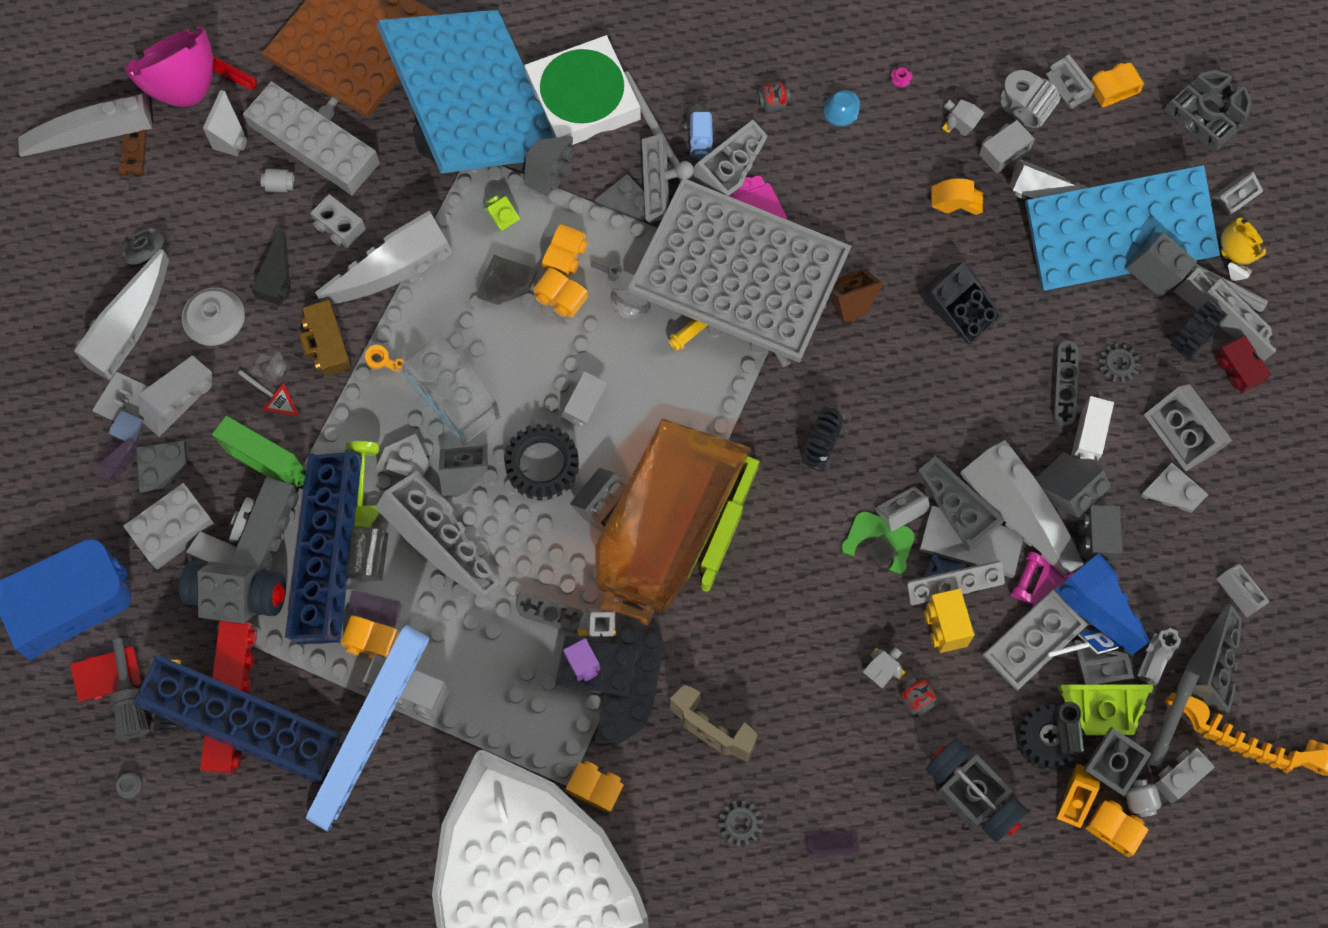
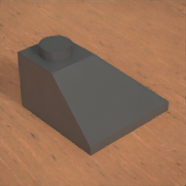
(461, 468)
(1117, 761)

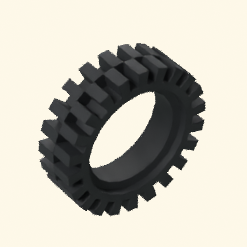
(541, 488)

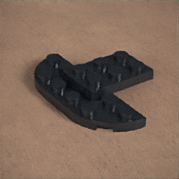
(625, 676)

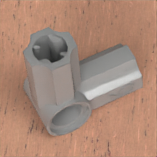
(1157, 655)

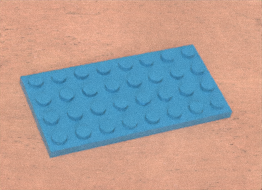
(1102, 227)

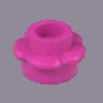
(898, 81)

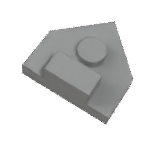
(403, 458)

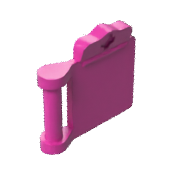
(759, 195)
(1048, 580)

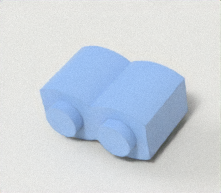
(700, 134)

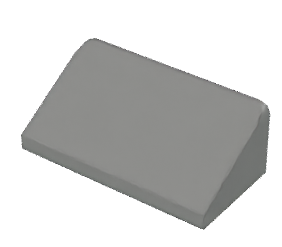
(1238, 192)
(903, 508)
(1243, 590)

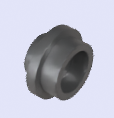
(129, 785)

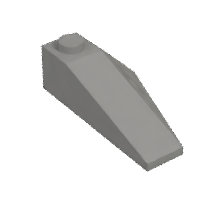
(731, 161)

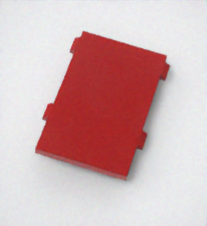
(99, 675)

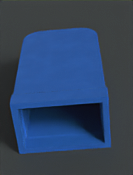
(62, 597)

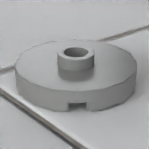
(240, 520)

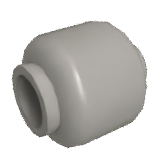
(1143, 798)

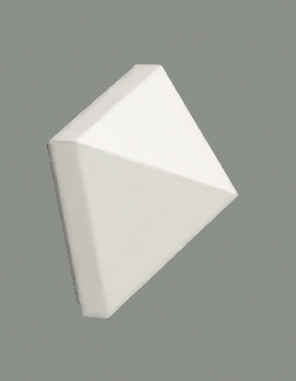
(1238, 271)

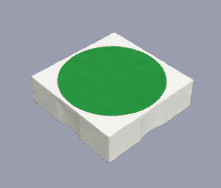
(583, 90)

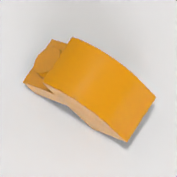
(957, 194)

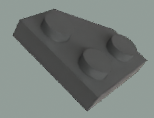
(160, 465)

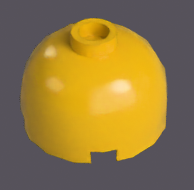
(1241, 243)

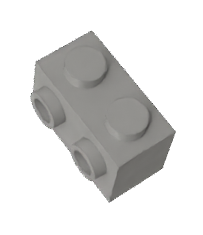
(1006, 146)
(1184, 775)

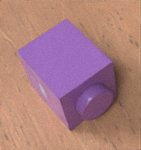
(582, 660)

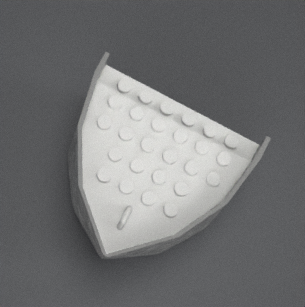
(527, 858)

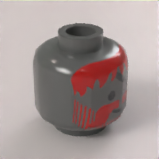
(773, 96)
(918, 697)

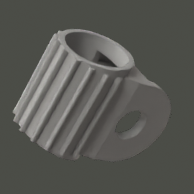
(1029, 103)

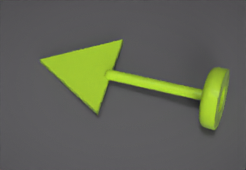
(364, 515)

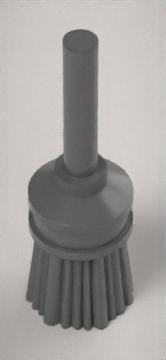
(129, 719)

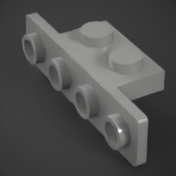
(966, 579)

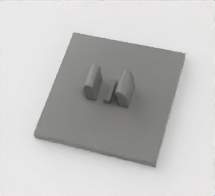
(118, 396)

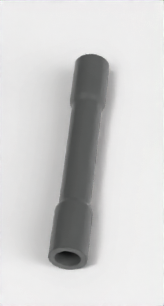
(1161, 745)

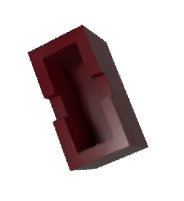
(1242, 366)

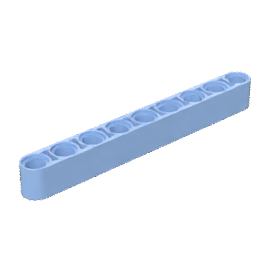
(367, 727)

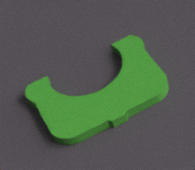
(872, 526)

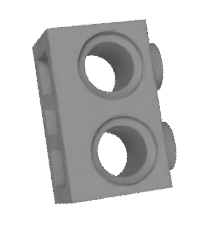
(341, 219)

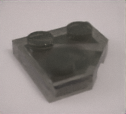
(505, 281)

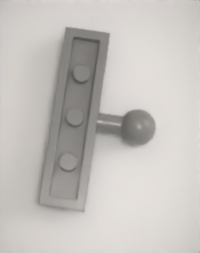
(657, 175)

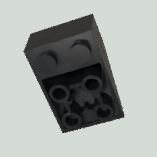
(961, 302)

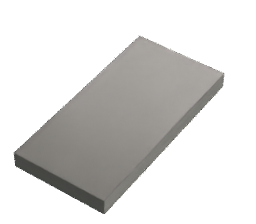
(944, 542)
(1027, 644)

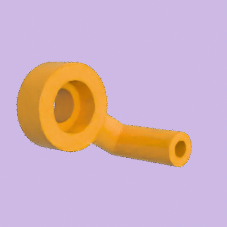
(385, 360)

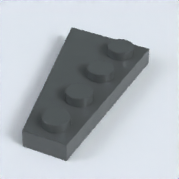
(959, 503)

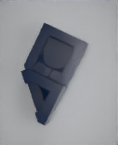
(941, 565)

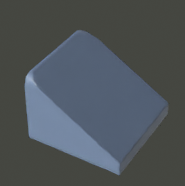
(126, 426)

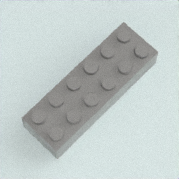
(311, 138)

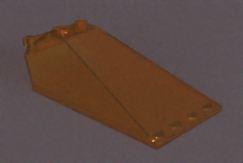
(665, 518)

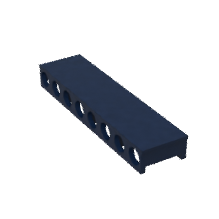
(323, 548)
(237, 719)

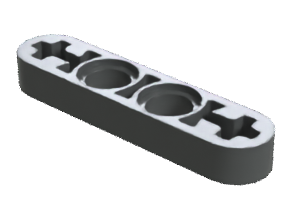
(1066, 384)

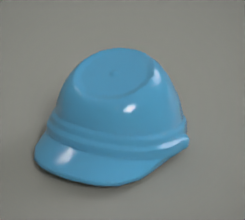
(841, 108)

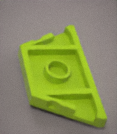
(1107, 706)

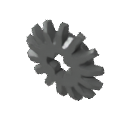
(1126, 357)
(730, 822)

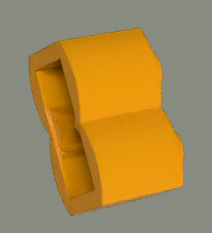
(1116, 84)
(565, 250)
(560, 293)
(368, 638)
(594, 787)
(1117, 828)

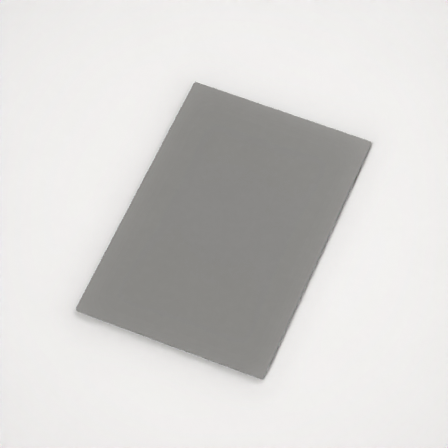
(530, 360)

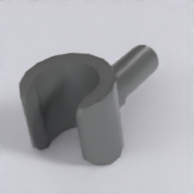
(608, 270)

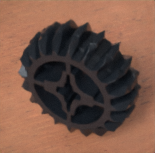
(823, 438)

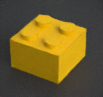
(948, 621)

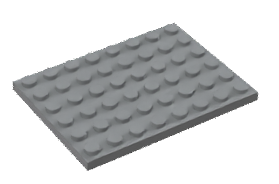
(740, 270)

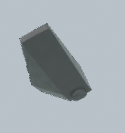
(1215, 661)

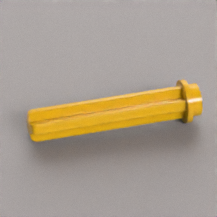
(685, 334)

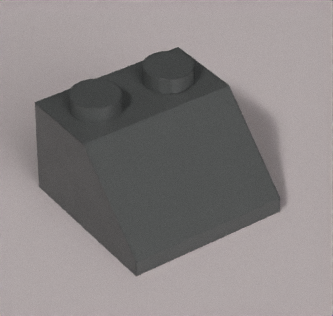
(1160, 264)

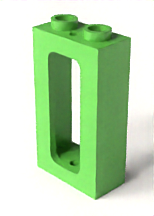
(259, 453)

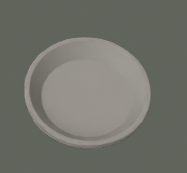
(213, 316)

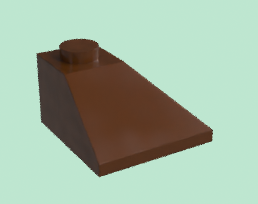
(854, 294)

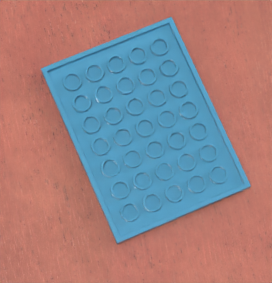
(466, 88)

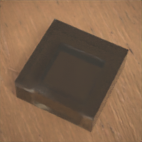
(881, 550)

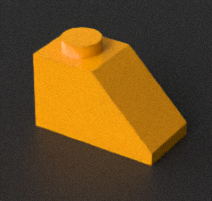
(1078, 797)

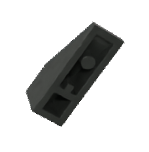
(273, 278)

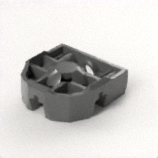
(1206, 99)

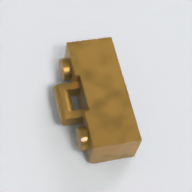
(330, 347)

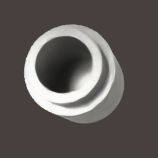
(277, 180)

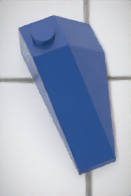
(1099, 600)

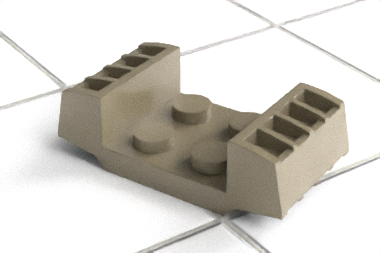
(683, 705)

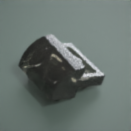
(367, 554)

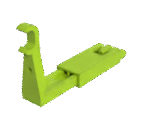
(727, 526)

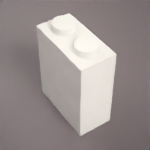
(1092, 430)

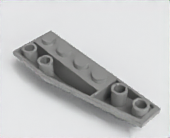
(123, 320)

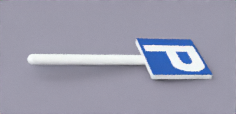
(1094, 639)

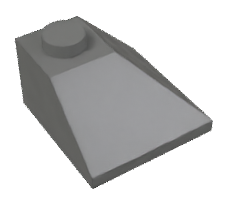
(224, 128)

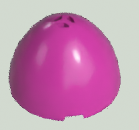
(175, 68)

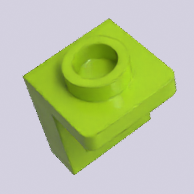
(501, 212)

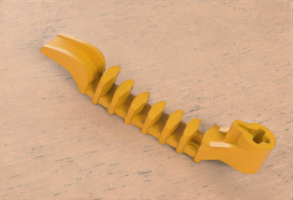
(1313, 758)

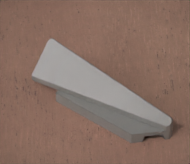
(1240, 319)

